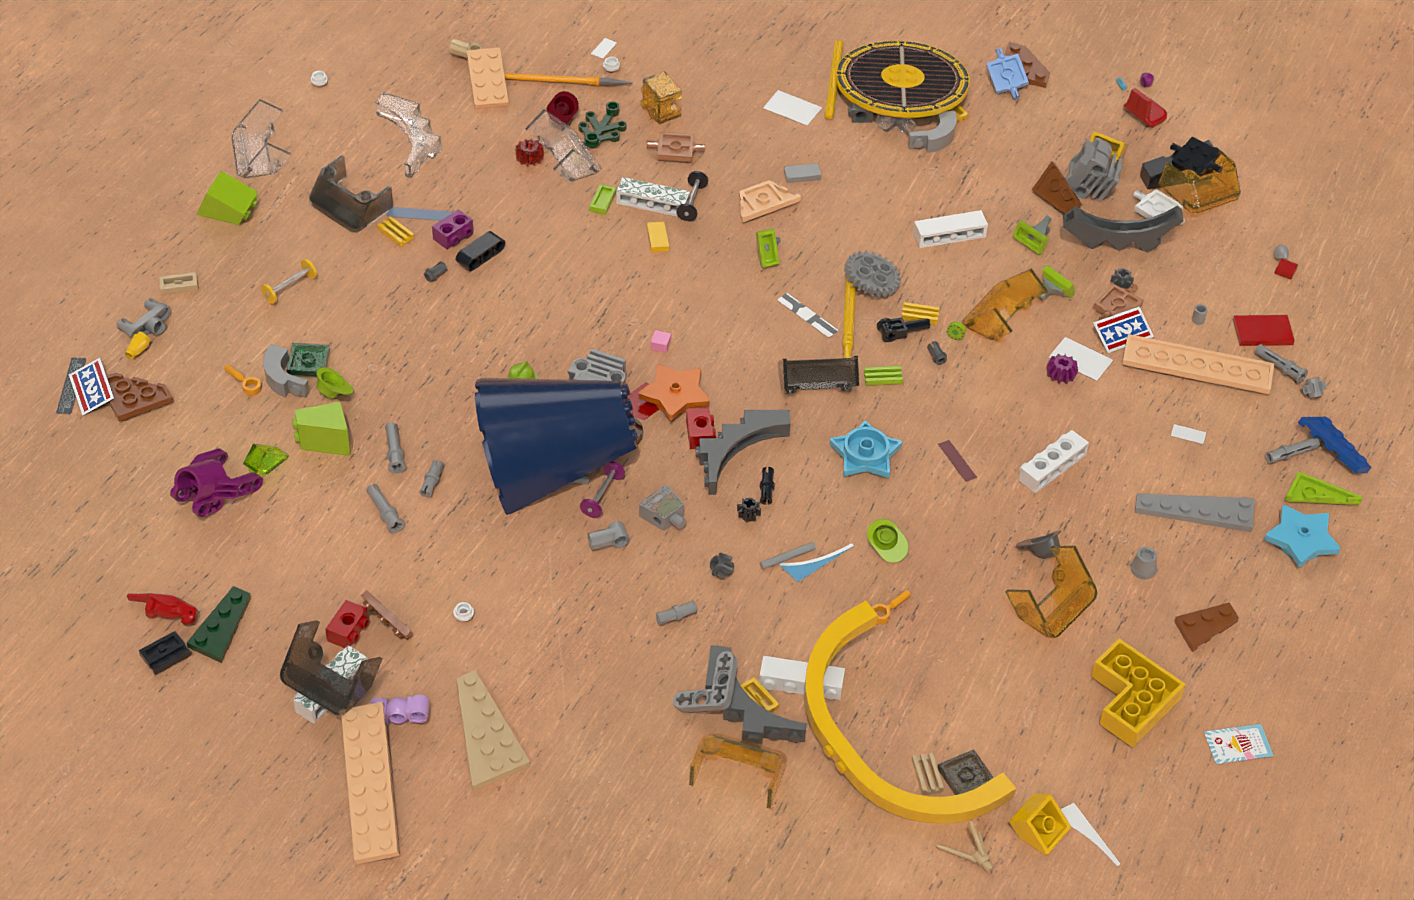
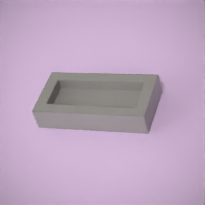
(802, 173)

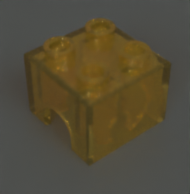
(658, 97)

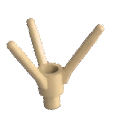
(979, 856)

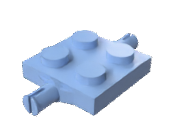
(1007, 73)

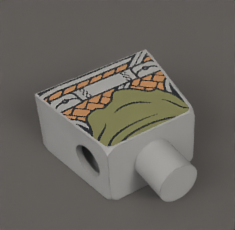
(663, 509)

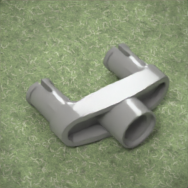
(149, 323)

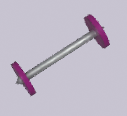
(591, 507)

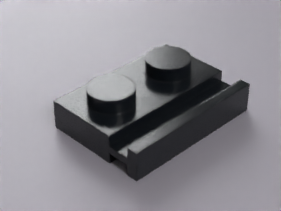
(164, 652)

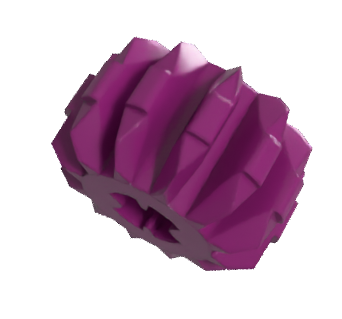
(1062, 368)

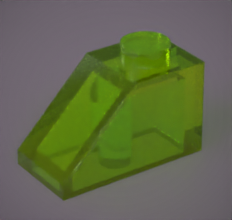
(264, 458)

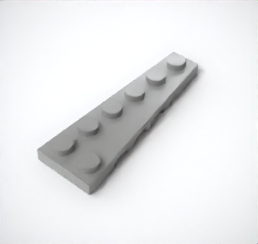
(1206, 510)

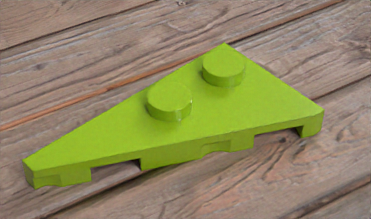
(1313, 490)

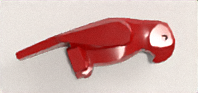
(166, 607)

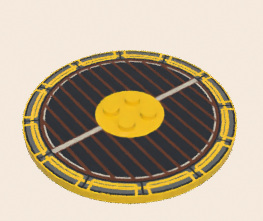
(902, 79)

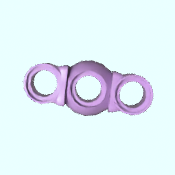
(401, 709)

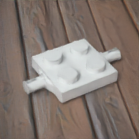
(1154, 204)

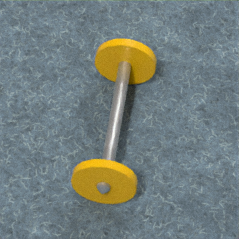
(308, 269)

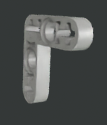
(713, 694)

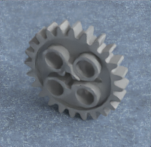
(872, 274)

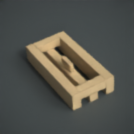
(178, 283)
(924, 759)

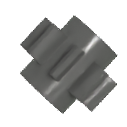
(1122, 278)
(721, 565)

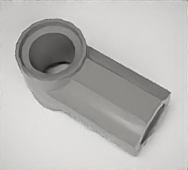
(613, 535)

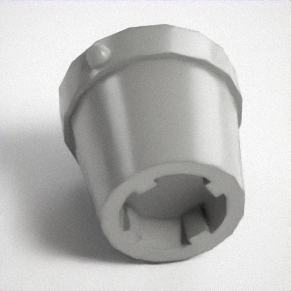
(1144, 563)

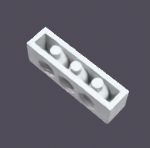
(1053, 461)

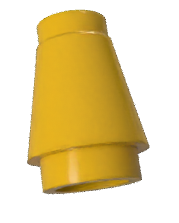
(137, 344)

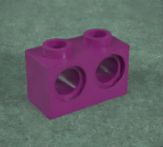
(452, 229)

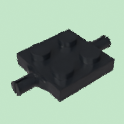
(1196, 157)

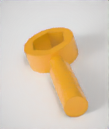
(245, 381)
(892, 604)

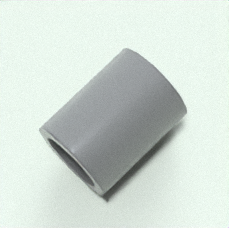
(1199, 314)

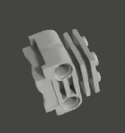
(1094, 170)
(598, 367)

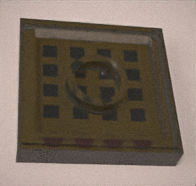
(964, 772)

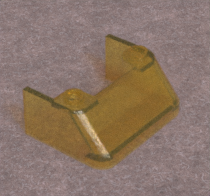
(1202, 192)
(996, 308)
(1065, 603)
(743, 752)

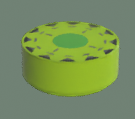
(956, 330)

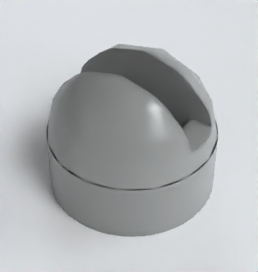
(1281, 252)

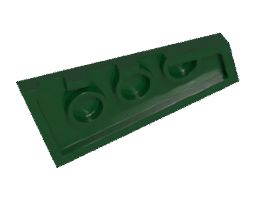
(217, 630)

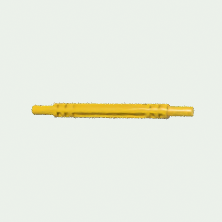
(849, 311)

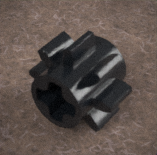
(748, 509)

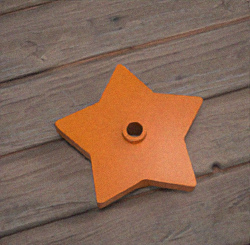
(675, 391)

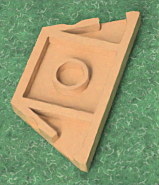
(764, 199)

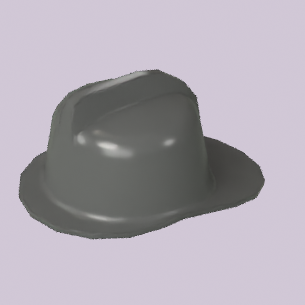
(1042, 545)

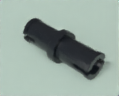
(767, 485)

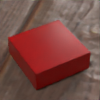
(1286, 269)

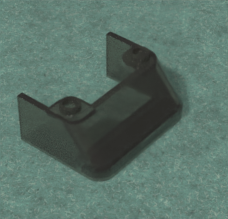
(343, 206)
(818, 374)
(319, 683)

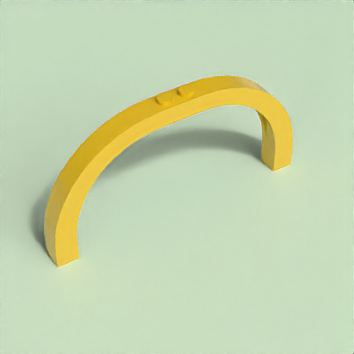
(848, 762)

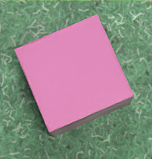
(660, 341)

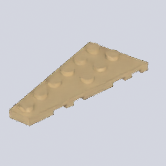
(488, 738)

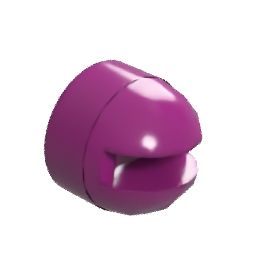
(1146, 79)

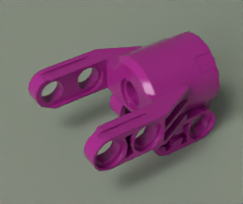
(209, 484)

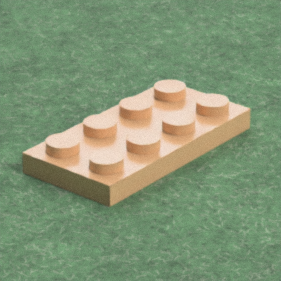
(487, 78)

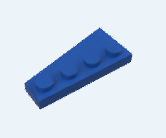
(1336, 442)

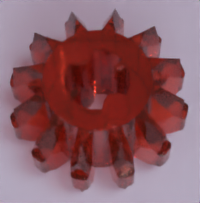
(529, 152)

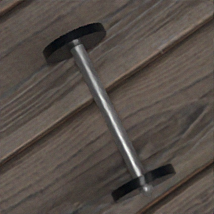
(686, 211)

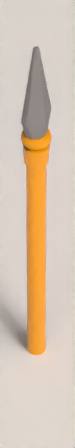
(566, 79)

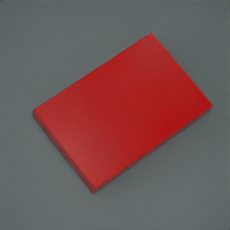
(1263, 330)

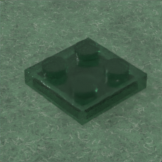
(307, 359)

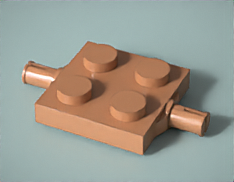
(675, 146)
(1117, 300)

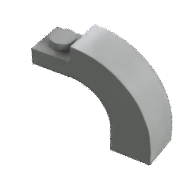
(937, 138)
(278, 380)

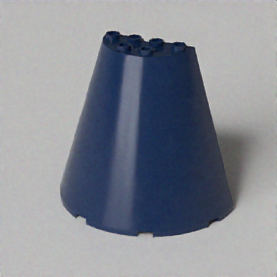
(550, 432)

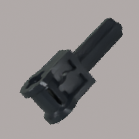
(898, 328)

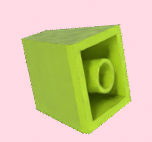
(228, 200)
(322, 429)

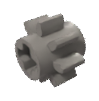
(1314, 387)

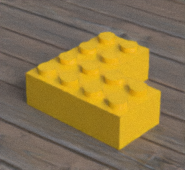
(1142, 691)

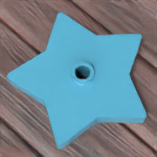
(866, 450)
(1302, 535)

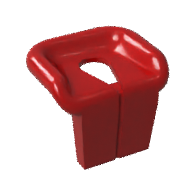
(1145, 108)

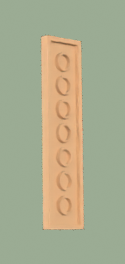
(1198, 364)
(369, 783)

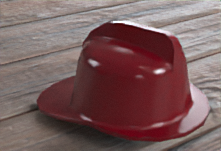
(563, 106)

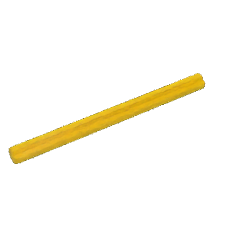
(832, 88)

